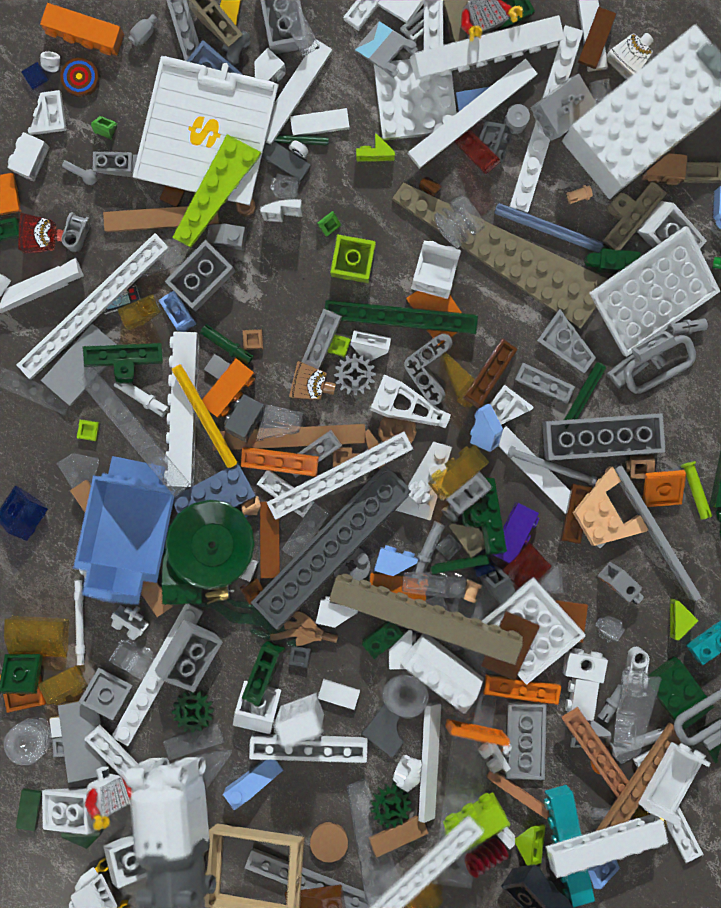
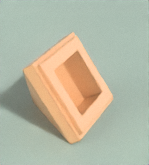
(251, 507)

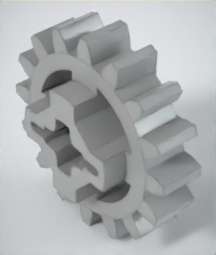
(354, 366)

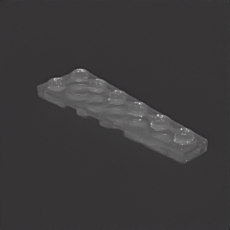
(377, 873)

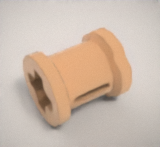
(471, 590)

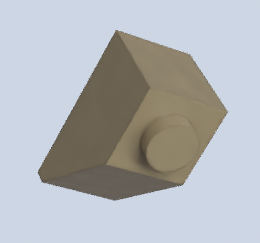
(469, 537)

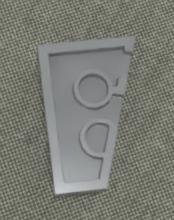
(566, 343)

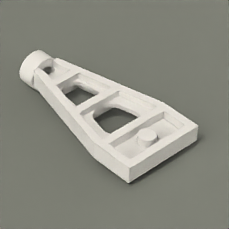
(386, 396)

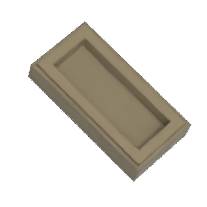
(703, 172)

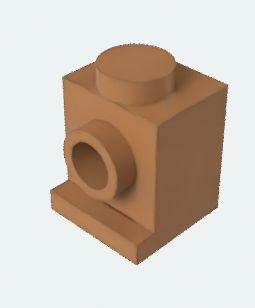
(639, 472)

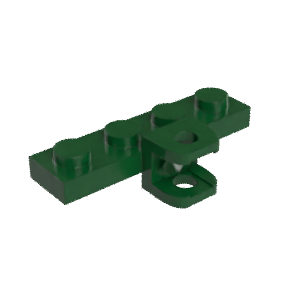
(122, 358)
(488, 515)

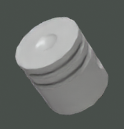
(517, 118)

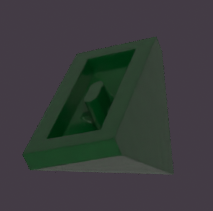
(82, 839)

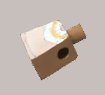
(310, 383)

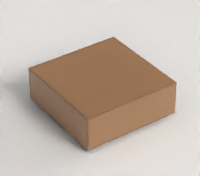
(252, 339)

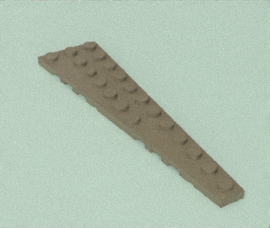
(531, 268)

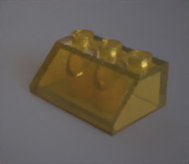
(36, 636)

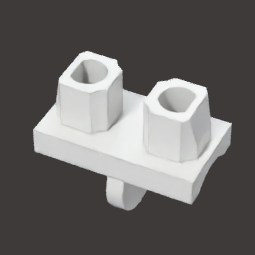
(130, 619)
(498, 762)

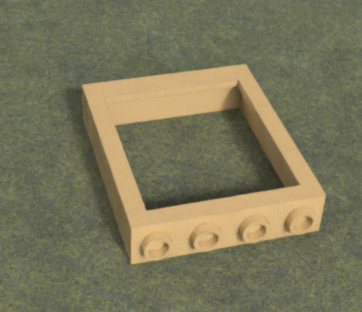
(214, 866)

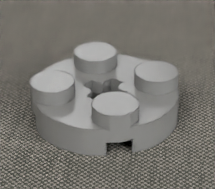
(363, 565)

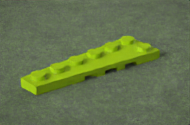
(223, 176)

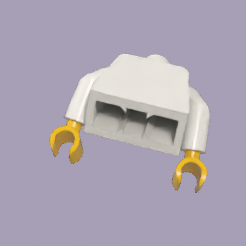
(93, 891)

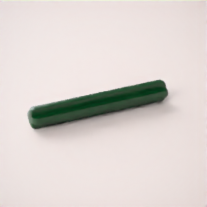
(585, 392)

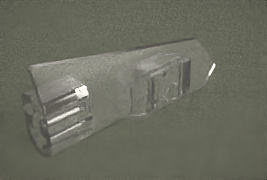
(634, 712)

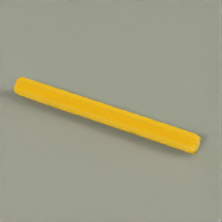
(204, 416)

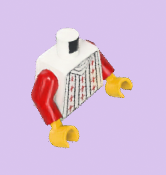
(106, 796)

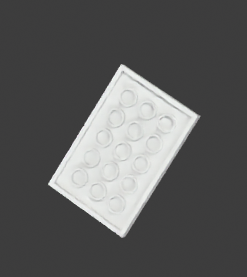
(655, 291)

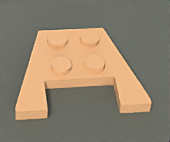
(599, 516)

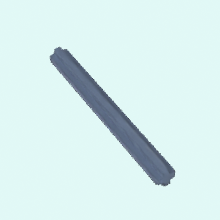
(549, 228)

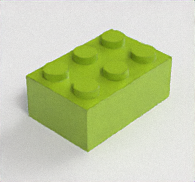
(485, 812)

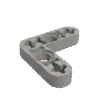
(422, 363)

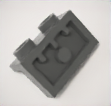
(496, 138)

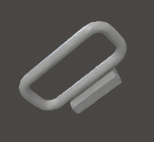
(652, 348)
(711, 735)

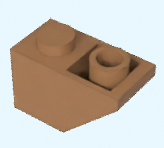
(669, 169)

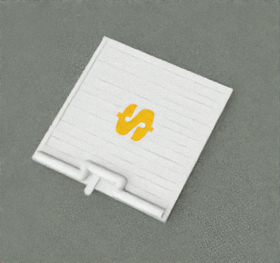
(190, 118)

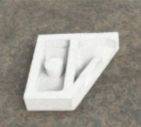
(49, 114)
(509, 405)

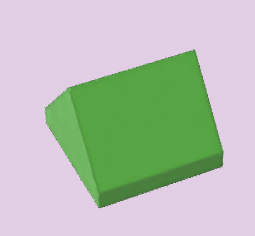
(104, 127)
(329, 223)

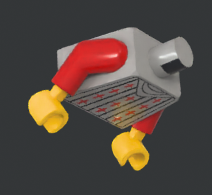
(486, 15)

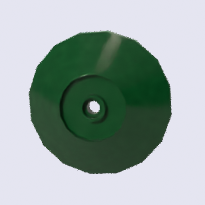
(190, 539)

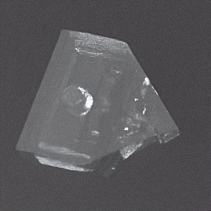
(78, 468)

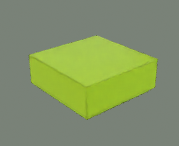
(339, 346)
(88, 430)

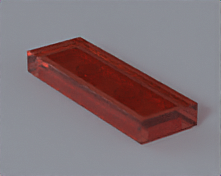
(477, 152)

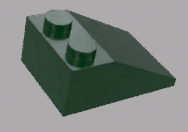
(175, 589)

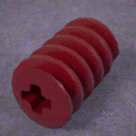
(485, 857)

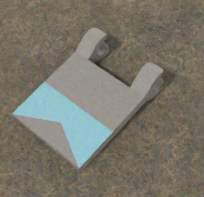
(383, 45)

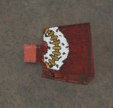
(37, 234)

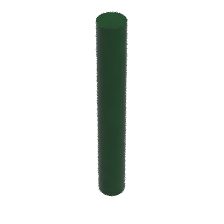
(302, 139)

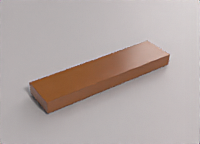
(269, 542)

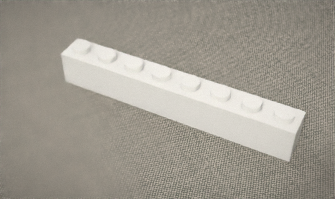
(490, 47)
(182, 415)

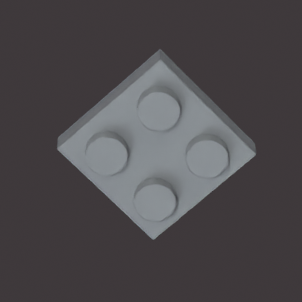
(105, 694)

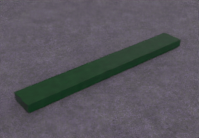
(404, 317)

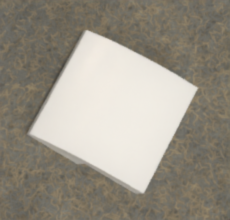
(276, 210)

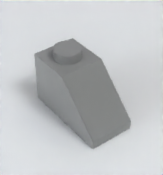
(227, 236)

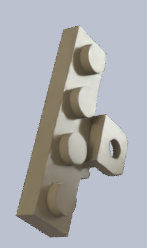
(631, 214)

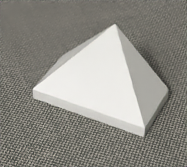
(370, 345)

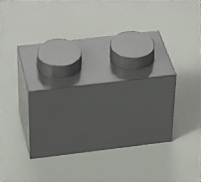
(244, 418)

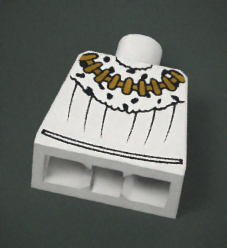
(630, 54)

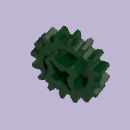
(197, 716)
(386, 812)

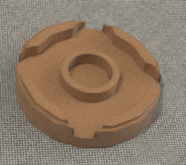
(392, 427)
(329, 842)

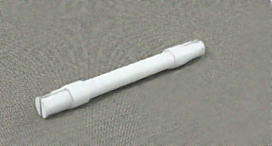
(80, 647)

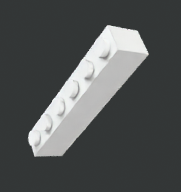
(320, 749)
(606, 845)

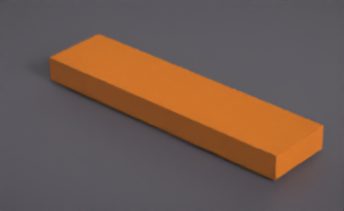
(279, 461)
(517, 689)

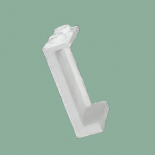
(672, 781)

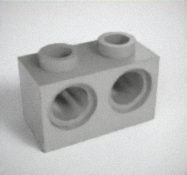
(469, 492)

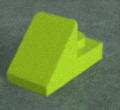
(381, 152)

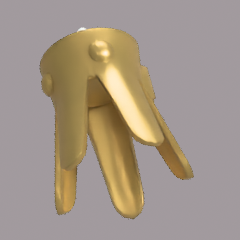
(221, 594)

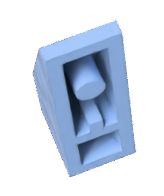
(251, 782)

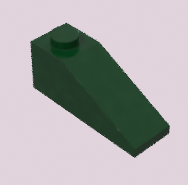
(262, 672)

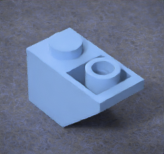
(487, 429)
(393, 562)

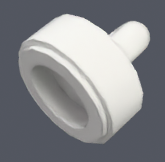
(50, 59)

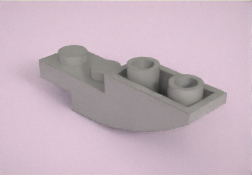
(114, 163)

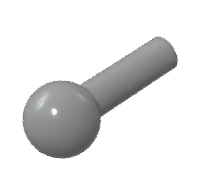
(88, 176)

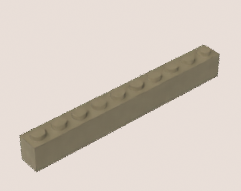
(426, 618)

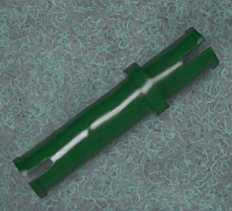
(233, 349)

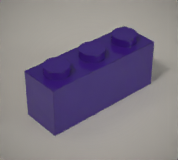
(517, 530)

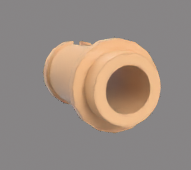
(579, 194)

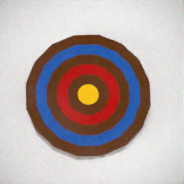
(79, 77)

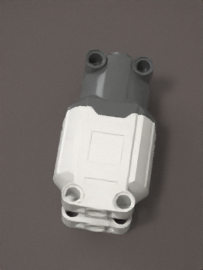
(171, 831)

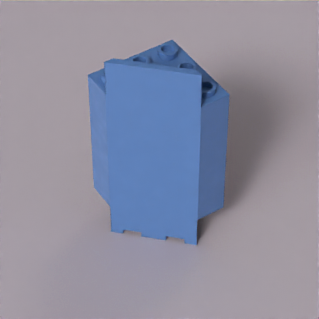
(123, 531)

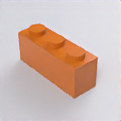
(228, 388)

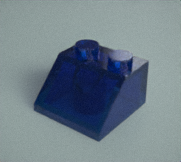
(21, 513)

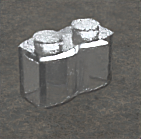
(132, 658)

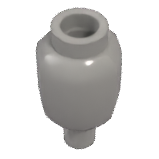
(142, 30)

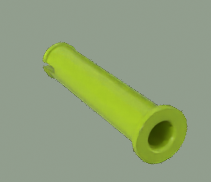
(697, 490)

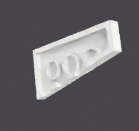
(434, 459)

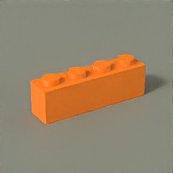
(82, 29)

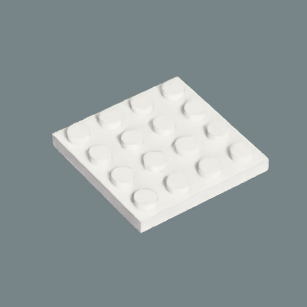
(412, 106)
(556, 630)

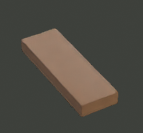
(396, 837)

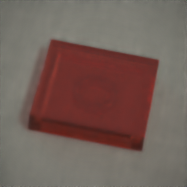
(526, 565)

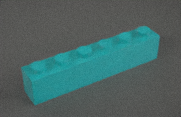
(565, 826)

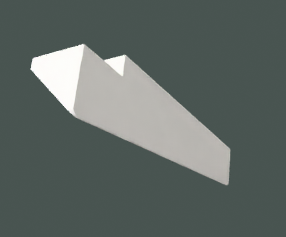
(40, 285)

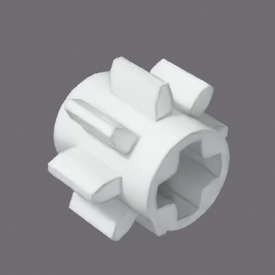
(420, 492)

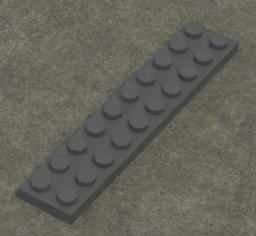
(331, 547)

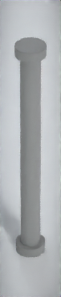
(591, 480)

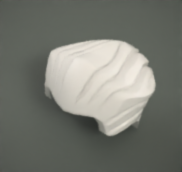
(407, 773)

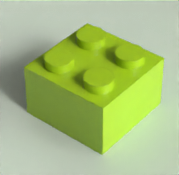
(353, 258)

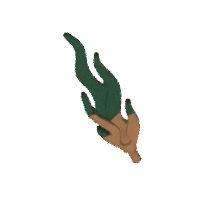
(304, 628)

